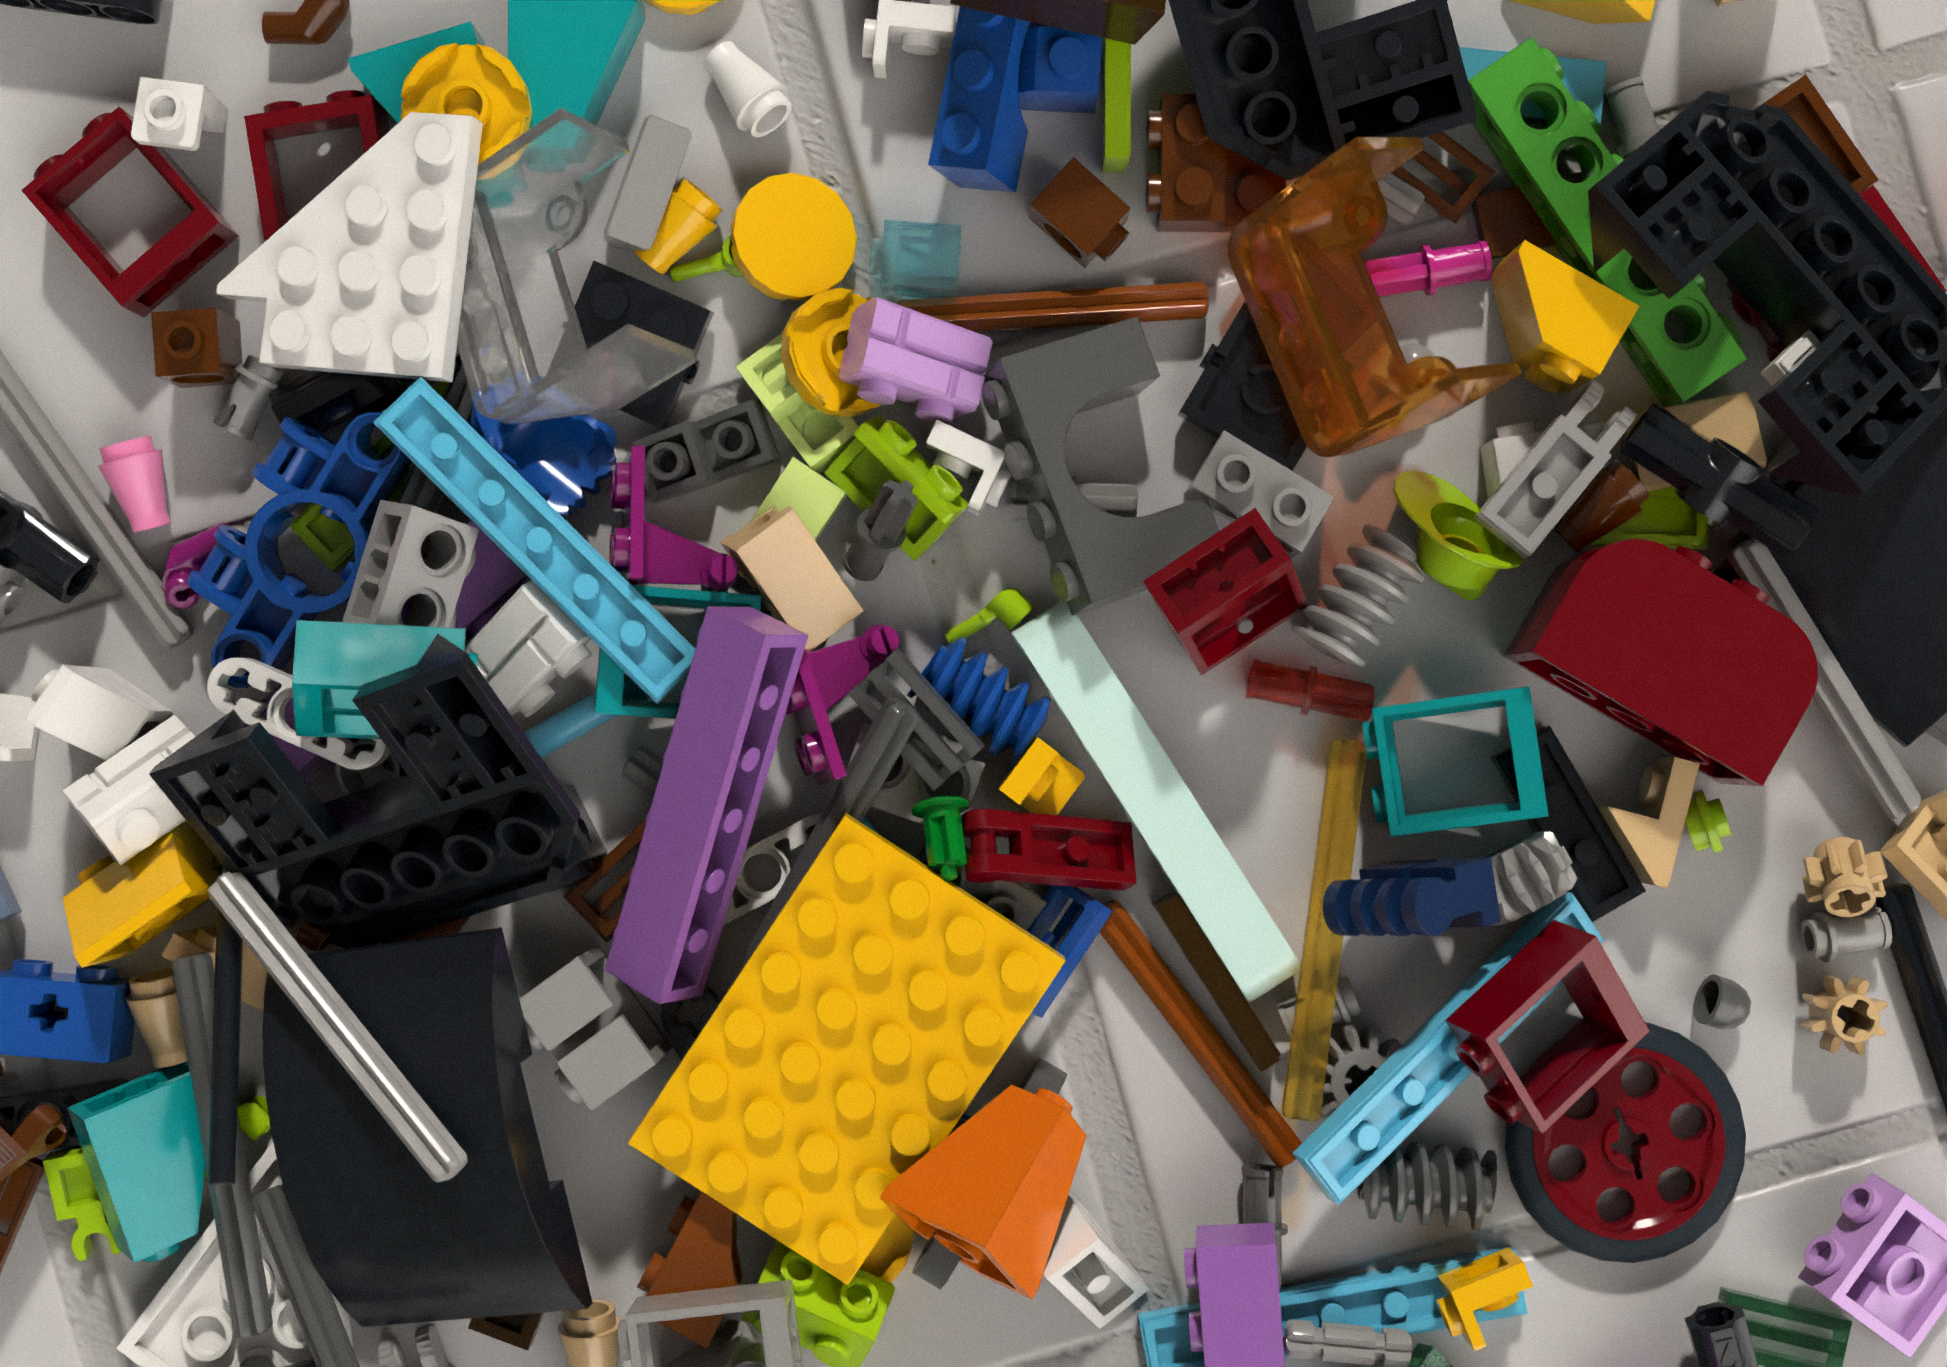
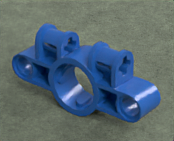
(245, 569)

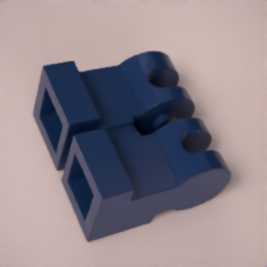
(1413, 898)

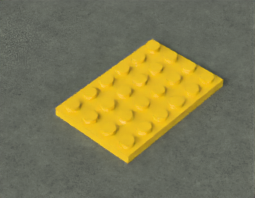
(846, 1047)

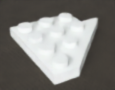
(374, 261)
(191, 1313)

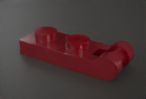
(1049, 850)

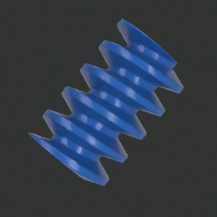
(986, 700)

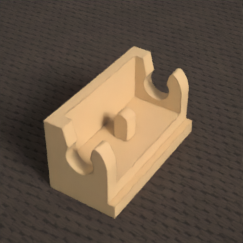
(792, 575)

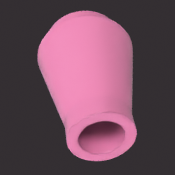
(137, 481)

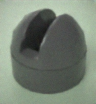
(1721, 1003)

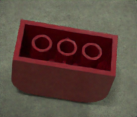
(1673, 655)

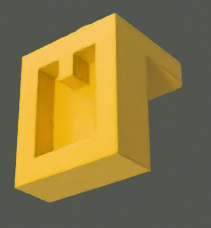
(1042, 780)
(1484, 1284)

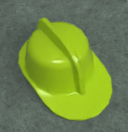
(1448, 539)

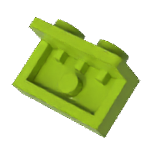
(885, 453)
(832, 1317)

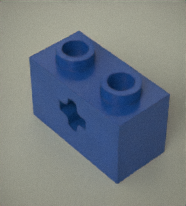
(97, 1021)

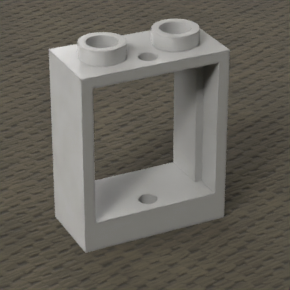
(775, 1301)

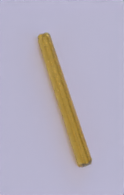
(1321, 946)

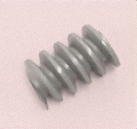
(1362, 596)

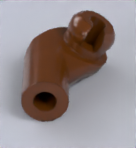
(309, 25)

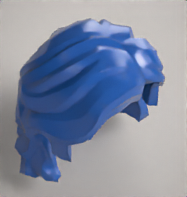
(555, 455)

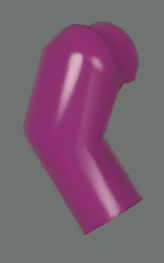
(183, 559)

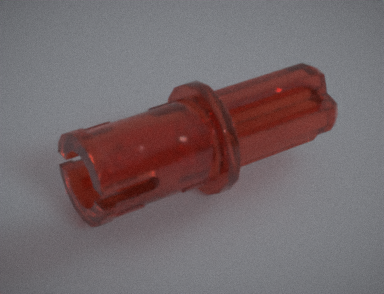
(1309, 690)

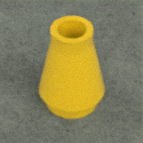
(685, 223)

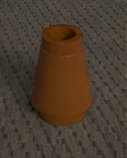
(1603, 506)

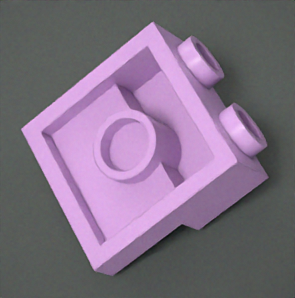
(1883, 1263)

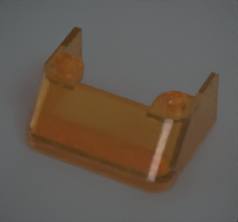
(1324, 318)

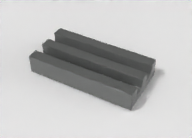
(934, 701)

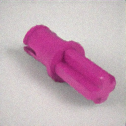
(1430, 269)

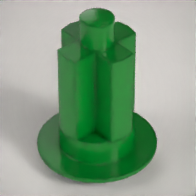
(943, 833)

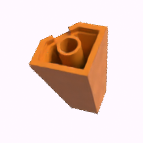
(996, 1186)

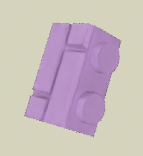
(914, 360)

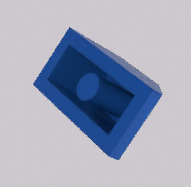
(1059, 71)

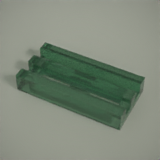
(1834, 1347)

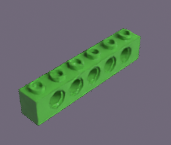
(1530, 159)

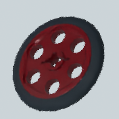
(1651, 1225)

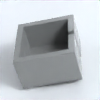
(592, 1029)

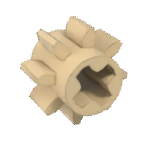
(1844, 876)
(1863, 1020)

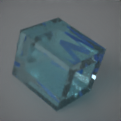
(917, 259)

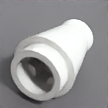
(750, 93)

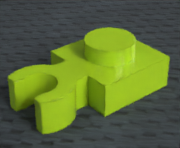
(76, 1197)

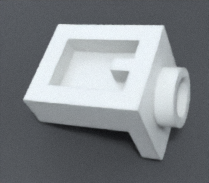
(916, 26)
(175, 114)
(966, 454)

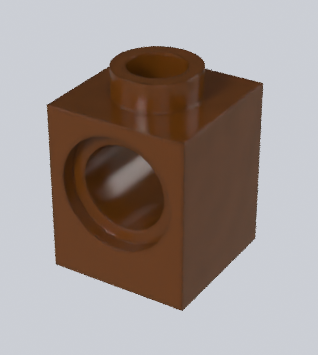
(1081, 214)
(196, 347)

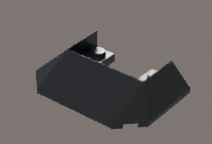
(1302, 95)
(1806, 258)
(448, 840)

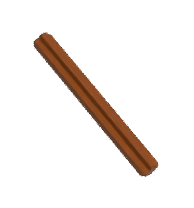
(1068, 307)
(1199, 1036)

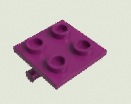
(654, 554)
(820, 683)

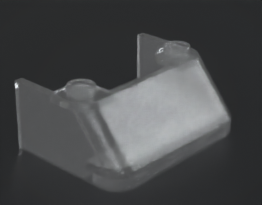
(517, 311)

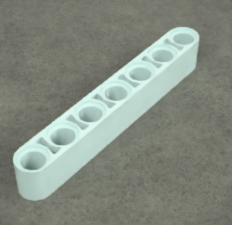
(1156, 800)

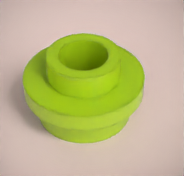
(1706, 823)

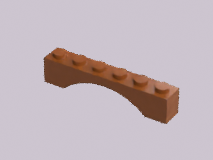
(700, 1259)

